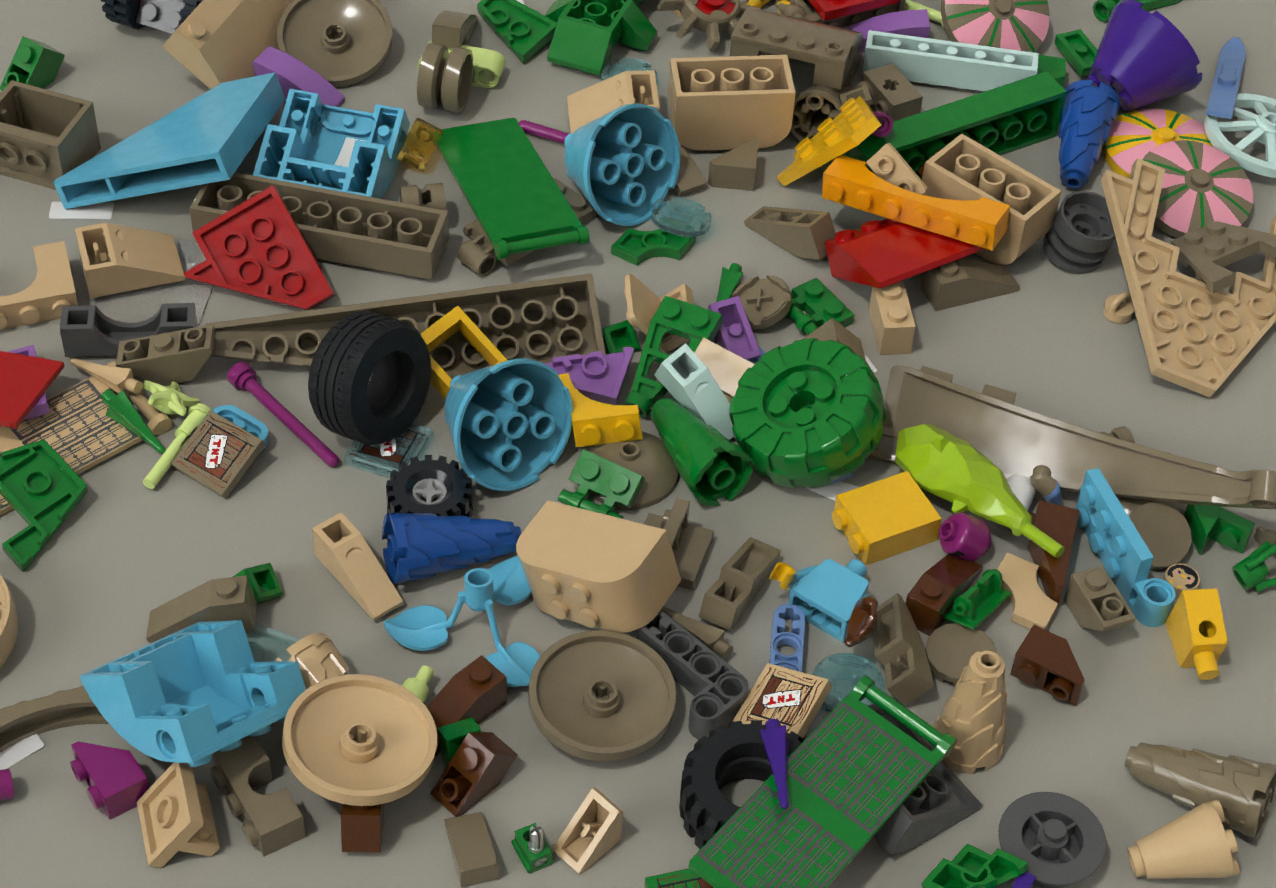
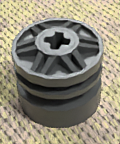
(1080, 233)

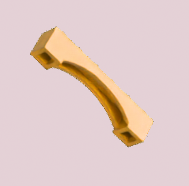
(970, 221)

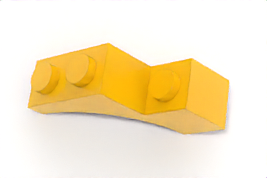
(600, 422)

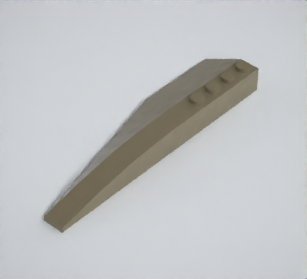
(520, 320)

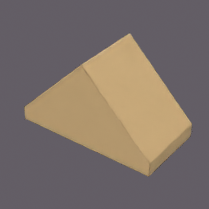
(590, 832)

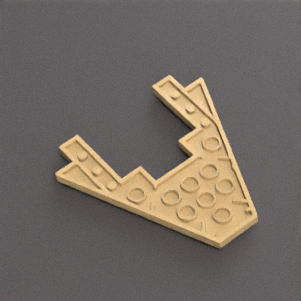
(1184, 328)

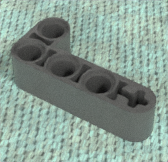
(699, 672)

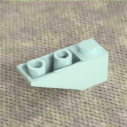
(696, 389)

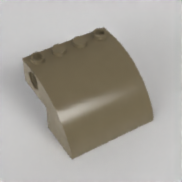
(830, 48)

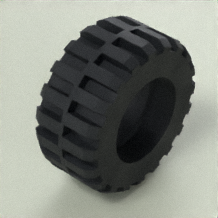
(715, 762)

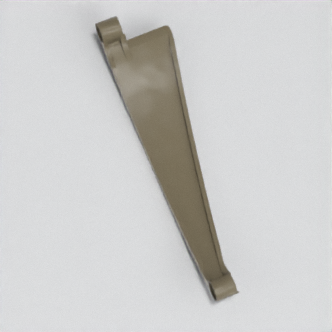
(1025, 439)

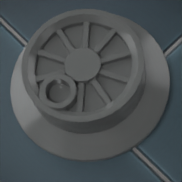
(1054, 836)

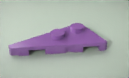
(596, 374)

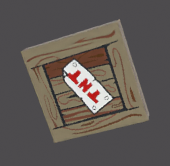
(218, 454)

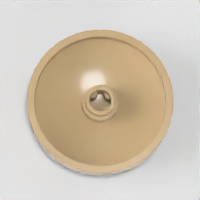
(359, 740)

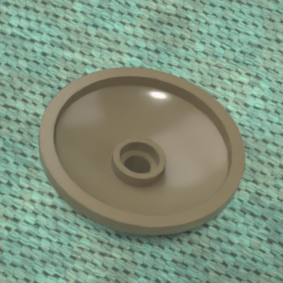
(645, 458)

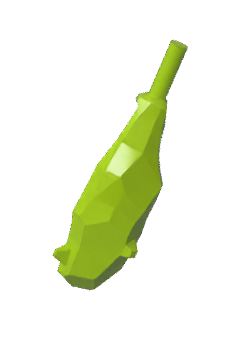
(967, 479)

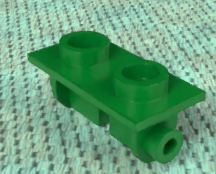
(979, 600)

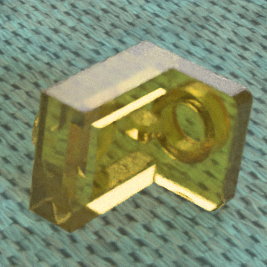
(420, 144)

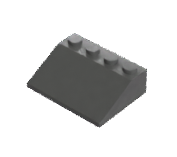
(930, 809)

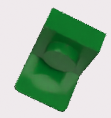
(1218, 525)

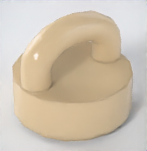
(1119, 308)

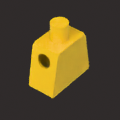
(1198, 631)

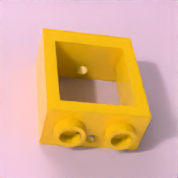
(443, 329)

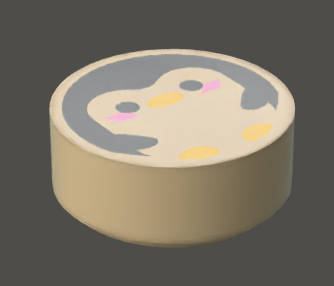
(1182, 578)

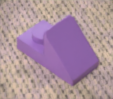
(735, 331)

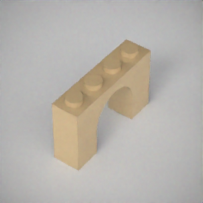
(46, 294)

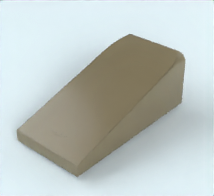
(472, 849)

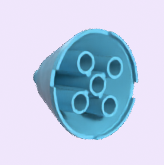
(624, 162)
(508, 422)

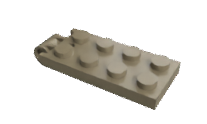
(479, 253)

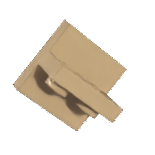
(177, 817)

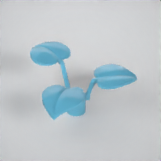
(425, 626)

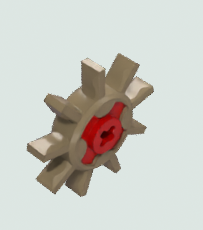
(706, 16)

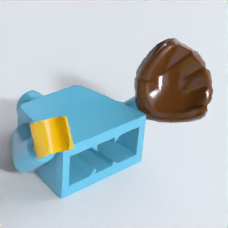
(832, 598)

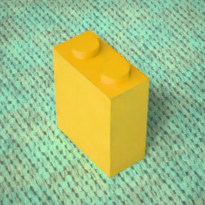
(886, 518)

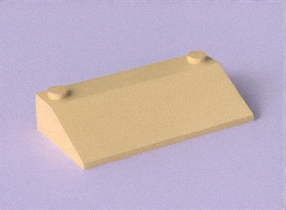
(225, 38)

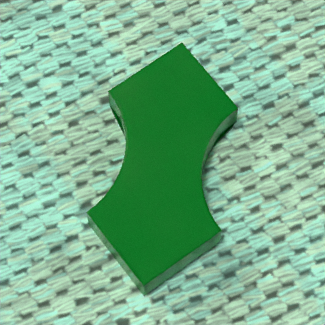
(639, 246)

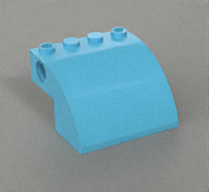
(312, 137)
(193, 693)

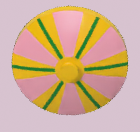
(1144, 129)

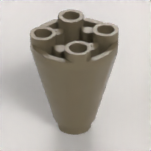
(813, 108)

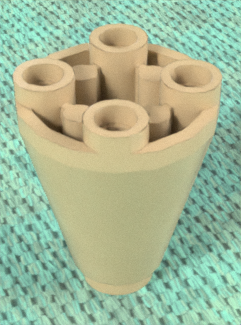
(1187, 847)

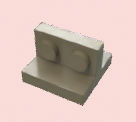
(688, 541)

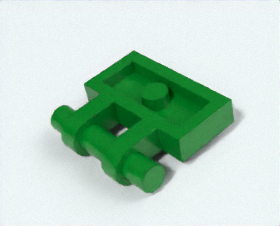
(818, 305)
(605, 479)

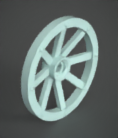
(1262, 130)

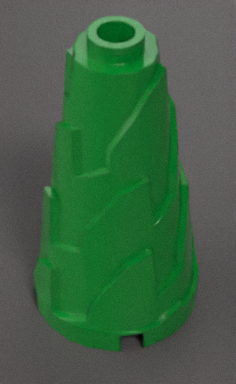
(702, 455)

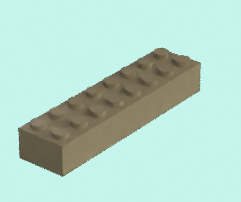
(342, 224)

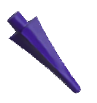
(777, 751)

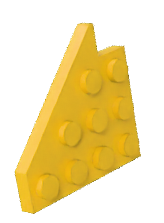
(832, 140)

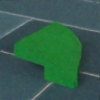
(975, 869)

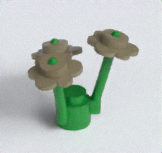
(1252, 570)

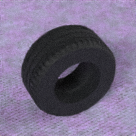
(342, 369)

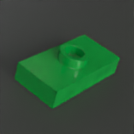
(1077, 50)

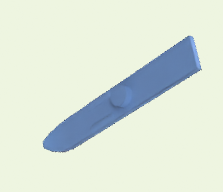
(1227, 79)

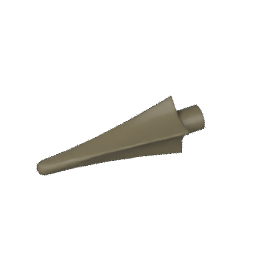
(707, 634)

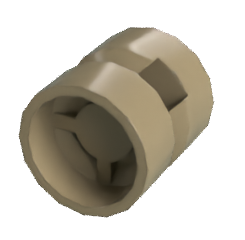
(431, 196)

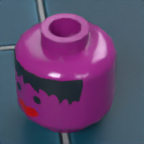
(965, 537)

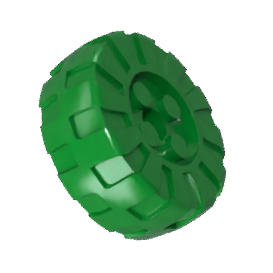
(808, 413)

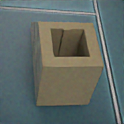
(1097, 601)

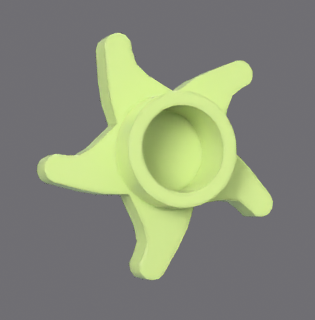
(169, 398)

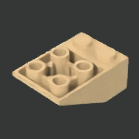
(610, 94)
(126, 258)

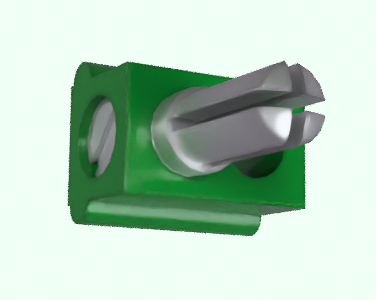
(532, 848)

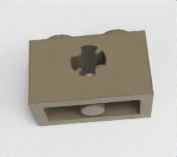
(892, 92)

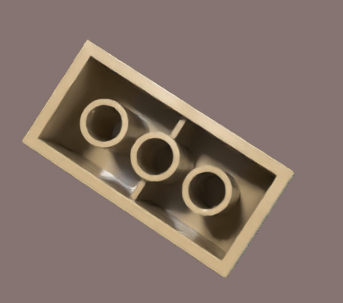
(731, 100)
(972, 171)
(597, 567)

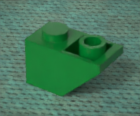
(33, 64)

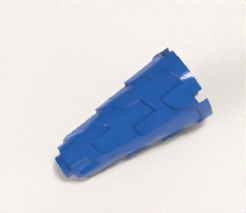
(1084, 129)
(433, 544)

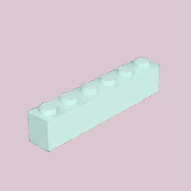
(948, 61)

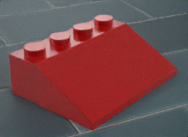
(890, 252)

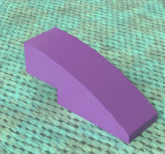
(903, 22)
(296, 75)

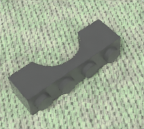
(91, 333)

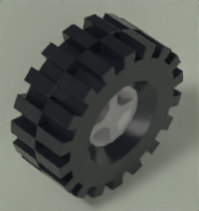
(430, 488)

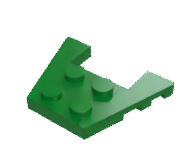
(41, 492)

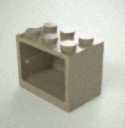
(44, 133)

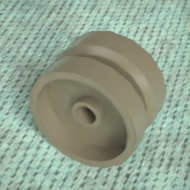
(445, 77)

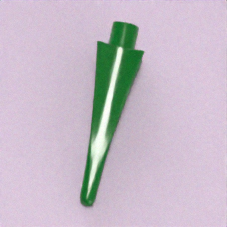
(729, 281)
(123, 412)

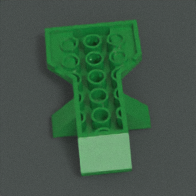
(591, 28)

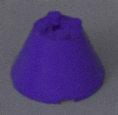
(1143, 57)

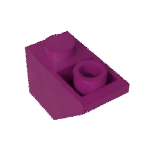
(111, 774)

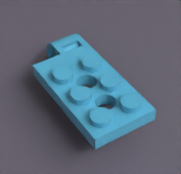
(1122, 551)

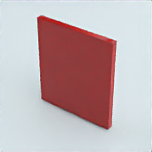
(23, 384)

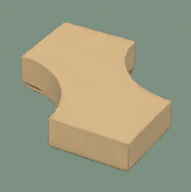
(1027, 598)

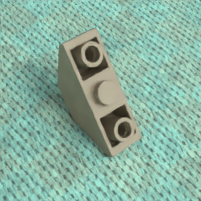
(167, 356)

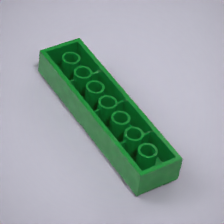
(997, 118)

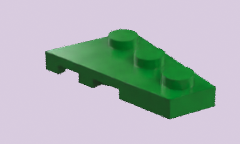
(518, 26)

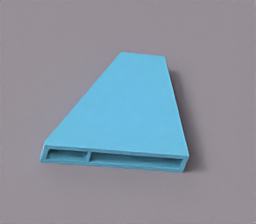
(181, 150)

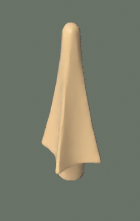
(114, 377)

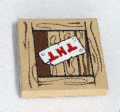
(785, 696)

